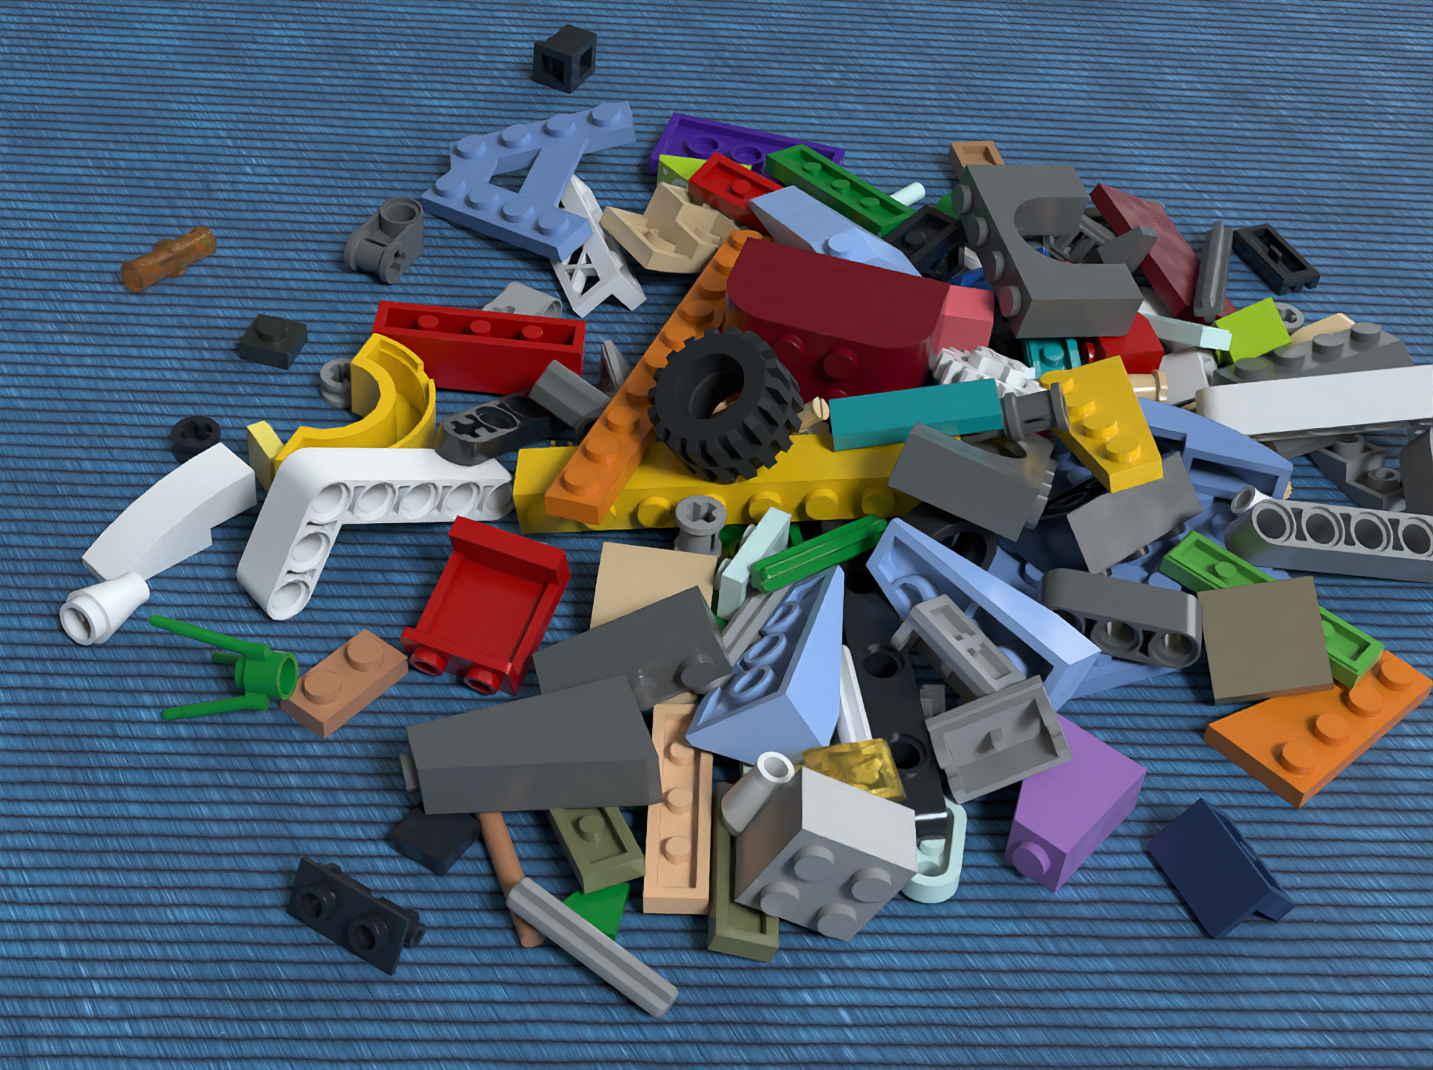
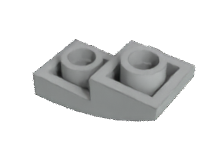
(1361, 474)

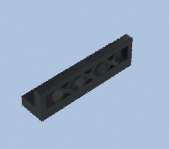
(927, 239)

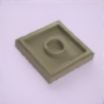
(1265, 640)

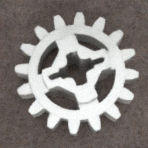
(984, 363)

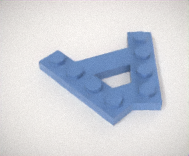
(552, 152)

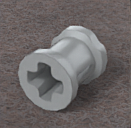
(699, 524)

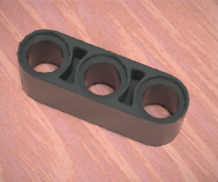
(1127, 616)

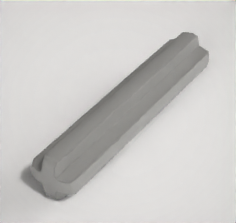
(744, 630)
(592, 947)

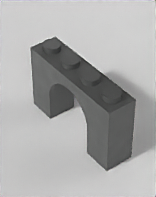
(1033, 290)
(984, 482)

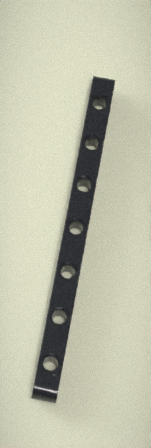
(889, 688)

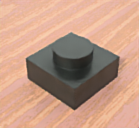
(273, 341)

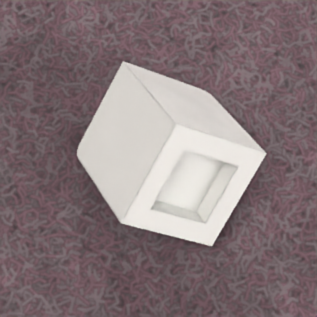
(1188, 372)

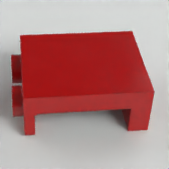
(488, 608)

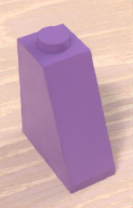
(1071, 808)

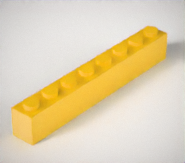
(805, 482)

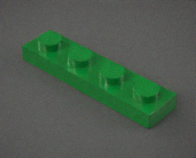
(837, 189)

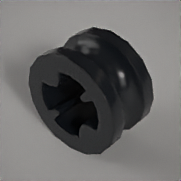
(194, 436)

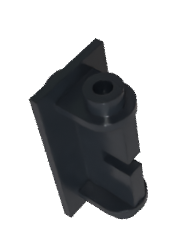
(352, 916)

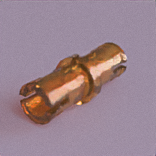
(153, 267)

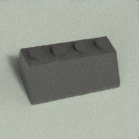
(1351, 350)

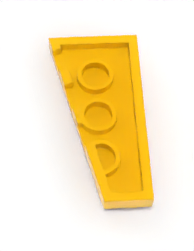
(1107, 424)

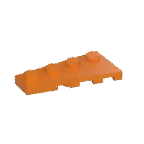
(1311, 737)

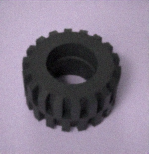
(703, 378)

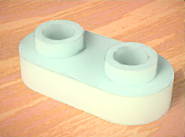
(940, 860)

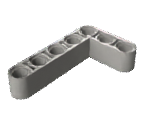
(1344, 537)

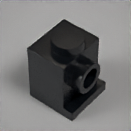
(565, 59)

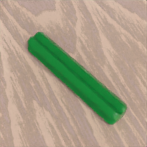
(817, 554)

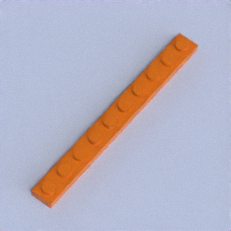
(623, 431)

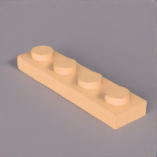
(681, 824)

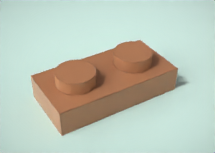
(345, 683)

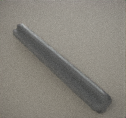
(1213, 272)

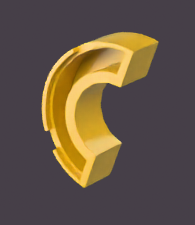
(389, 394)

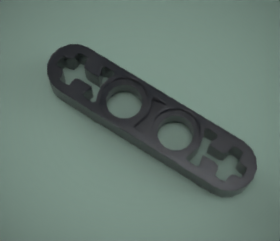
(494, 429)

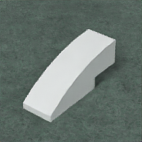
(174, 516)

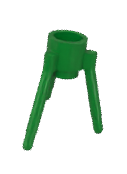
(258, 671)

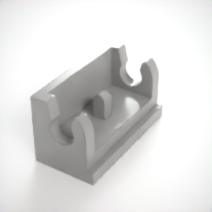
(956, 649)
(998, 739)

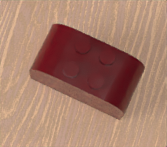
(837, 320)

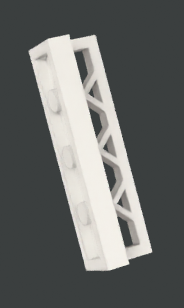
(599, 257)

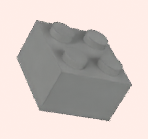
(825, 855)

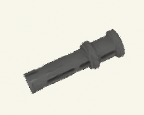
(1028, 415)

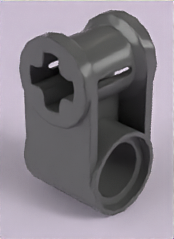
(388, 240)

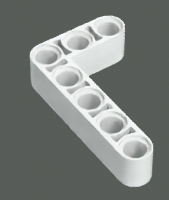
(1324, 404)
(339, 486)

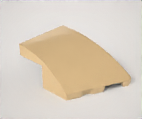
(674, 233)
(640, 576)

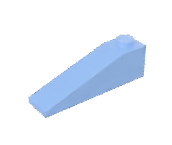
(808, 224)
(1032, 637)
(785, 683)

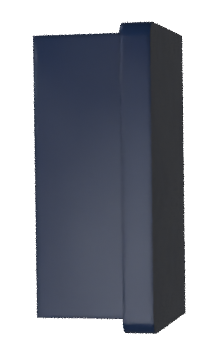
(1217, 870)

